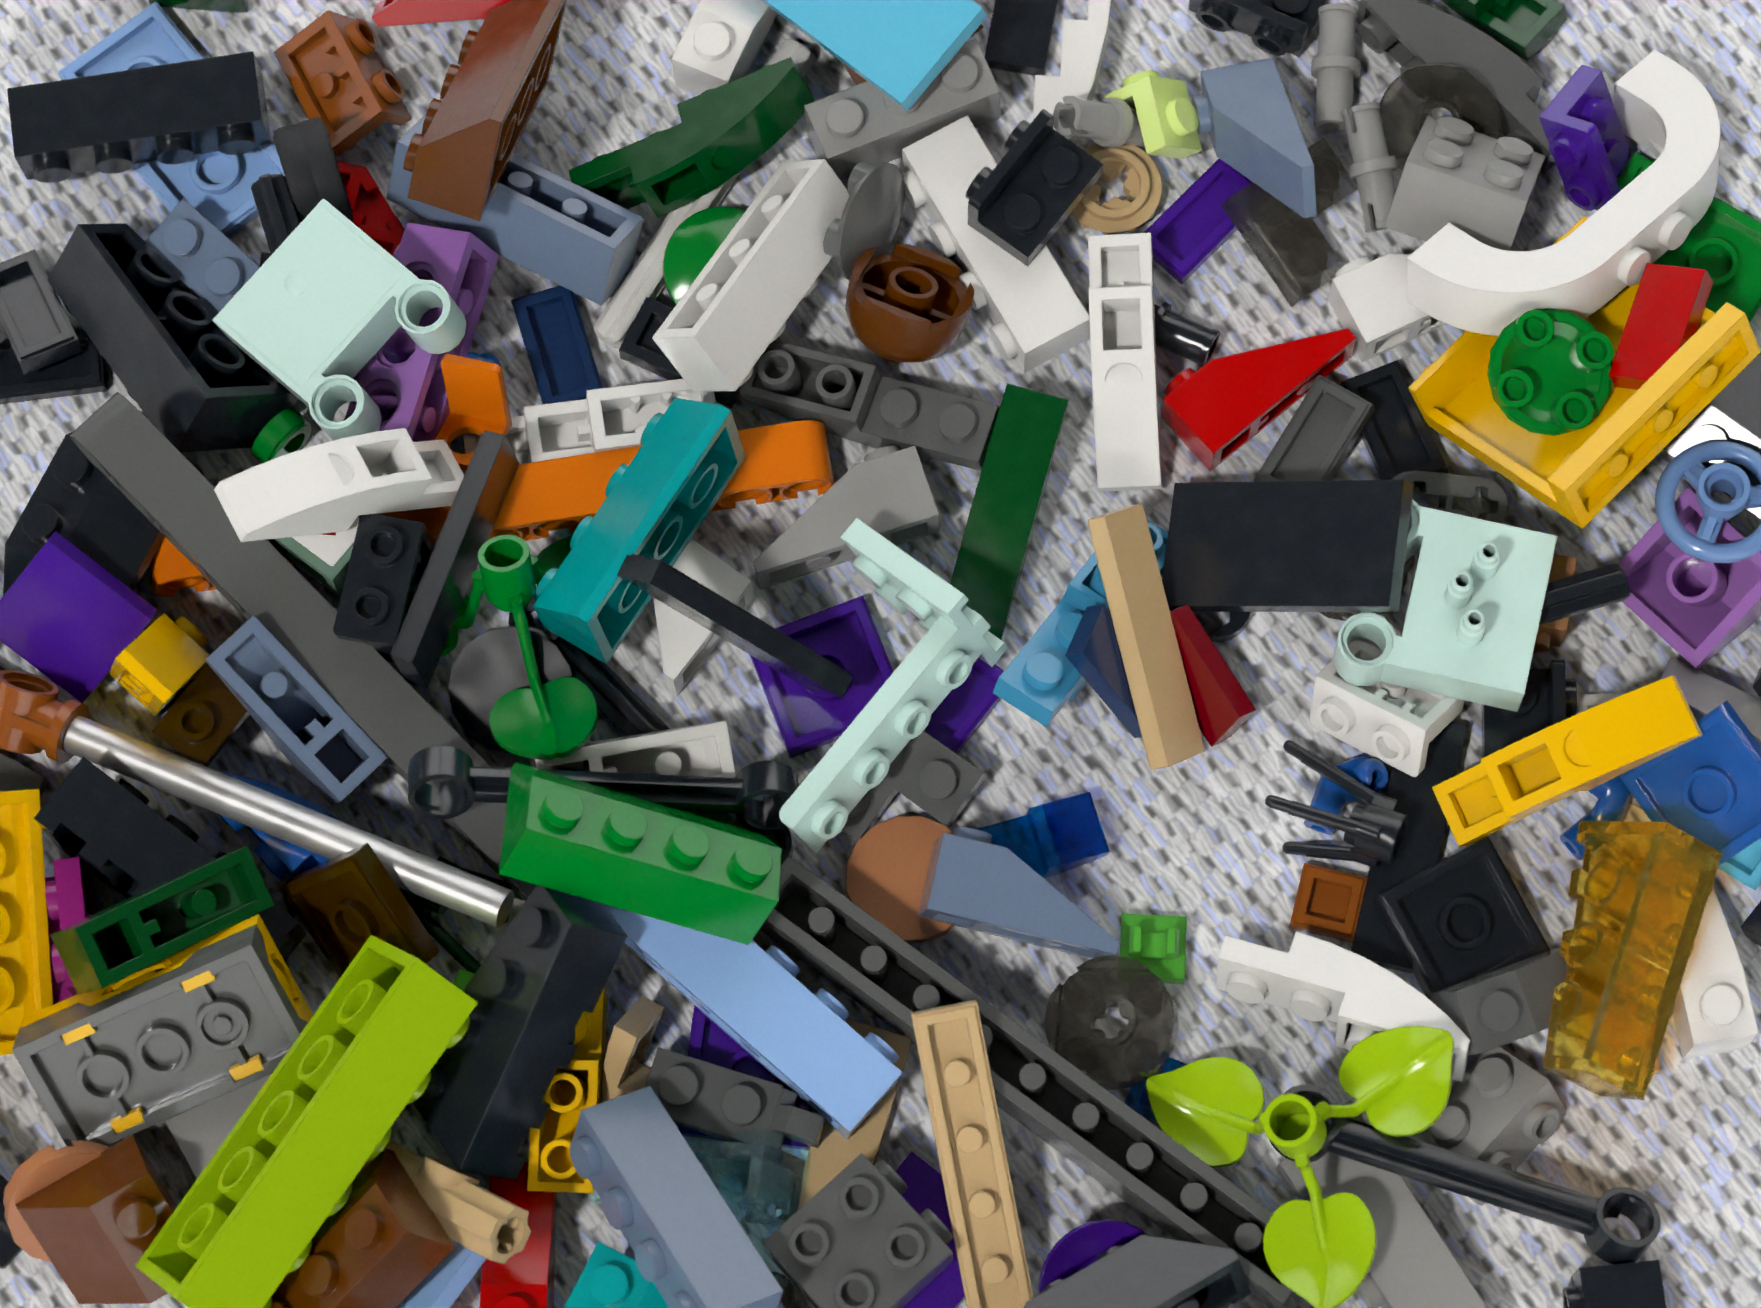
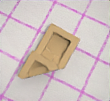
(627, 1048)

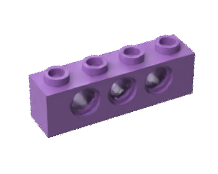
(417, 384)

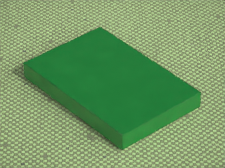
(1723, 244)

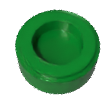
(285, 431)

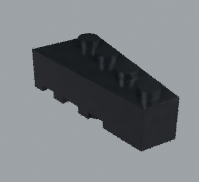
(134, 845)
(522, 1029)

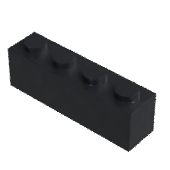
(139, 117)

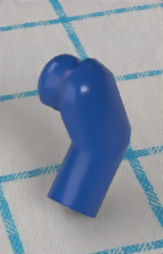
(1333, 798)
(1611, 806)

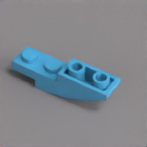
(1041, 675)

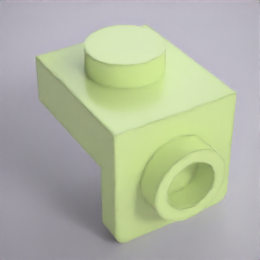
(1163, 113)

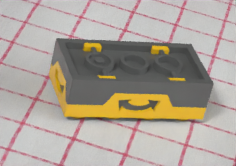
(164, 1036)

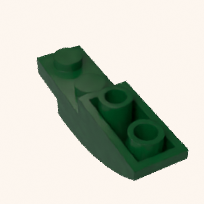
(716, 140)

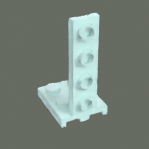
(908, 697)

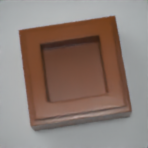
(1328, 903)

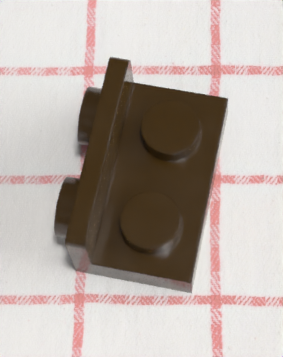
(201, 719)

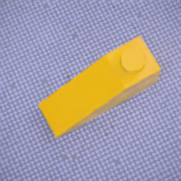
(160, 661)

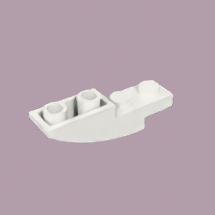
(1124, 362)
(336, 481)
(1334, 985)

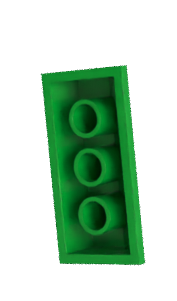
(638, 855)

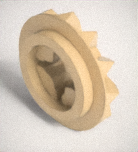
(1141, 185)

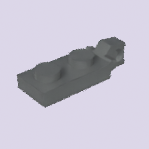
(730, 1103)

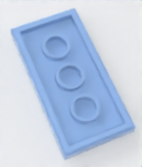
(210, 181)

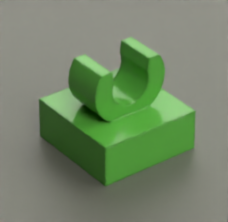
(1156, 943)

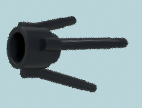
(1373, 830)

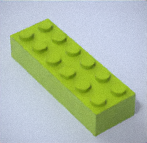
(309, 1132)

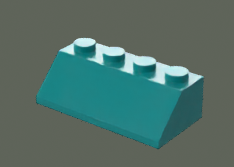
(647, 512)

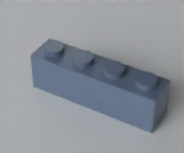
(541, 225)
(668, 1207)

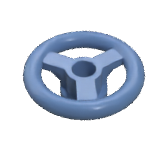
(1715, 478)

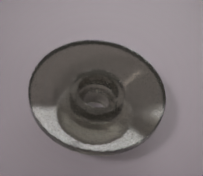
(1429, 87)

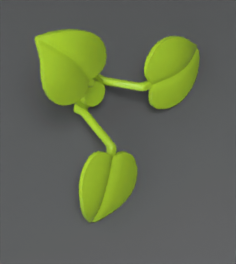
(1317, 1244)

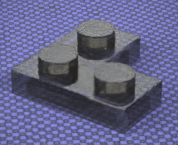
(1284, 241)

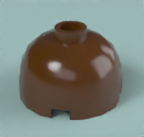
(907, 303)

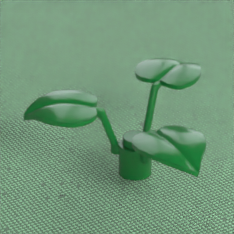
(540, 719)

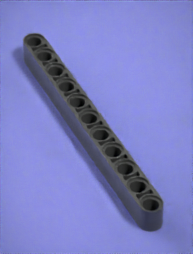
(289, 607)

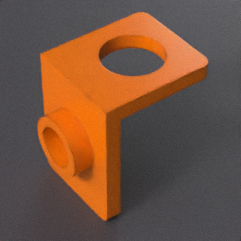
(475, 401)

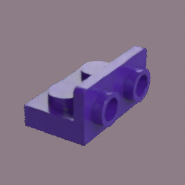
(1586, 139)

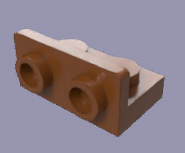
(342, 79)

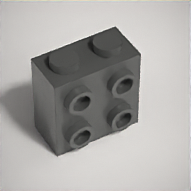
(861, 1242)

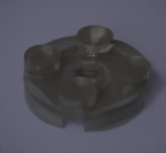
(1141, 999)

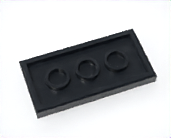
(1287, 546)

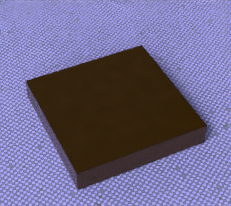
(348, 902)

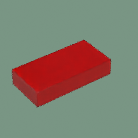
(1659, 321)

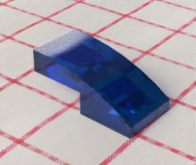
(1054, 835)

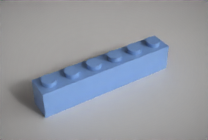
(772, 1016)

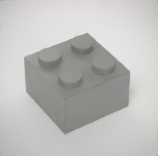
(1466, 182)

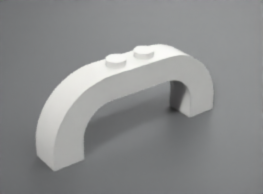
(1491, 287)

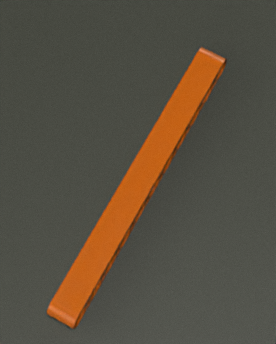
(567, 489)

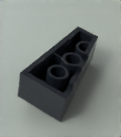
(164, 342)

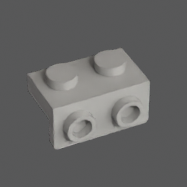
(1497, 1112)

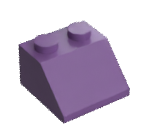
(1689, 600)

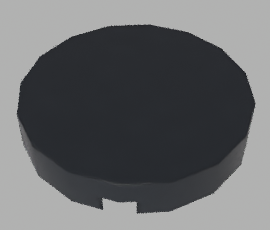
(493, 667)

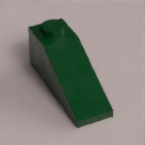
(161, 921)

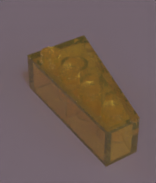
(1627, 952)

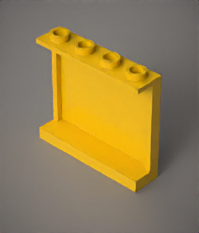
(1588, 466)

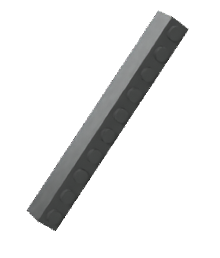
(1027, 1078)

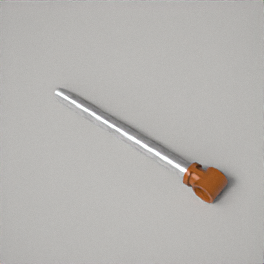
(38, 721)

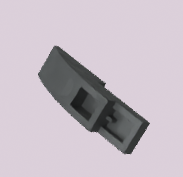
(1425, 35)
(871, 407)

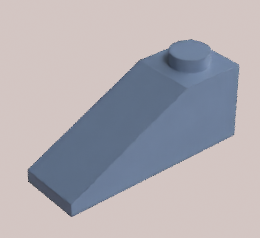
(1257, 131)
(295, 711)
(1002, 896)

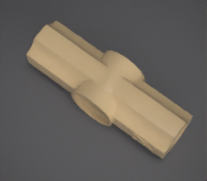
(463, 1208)

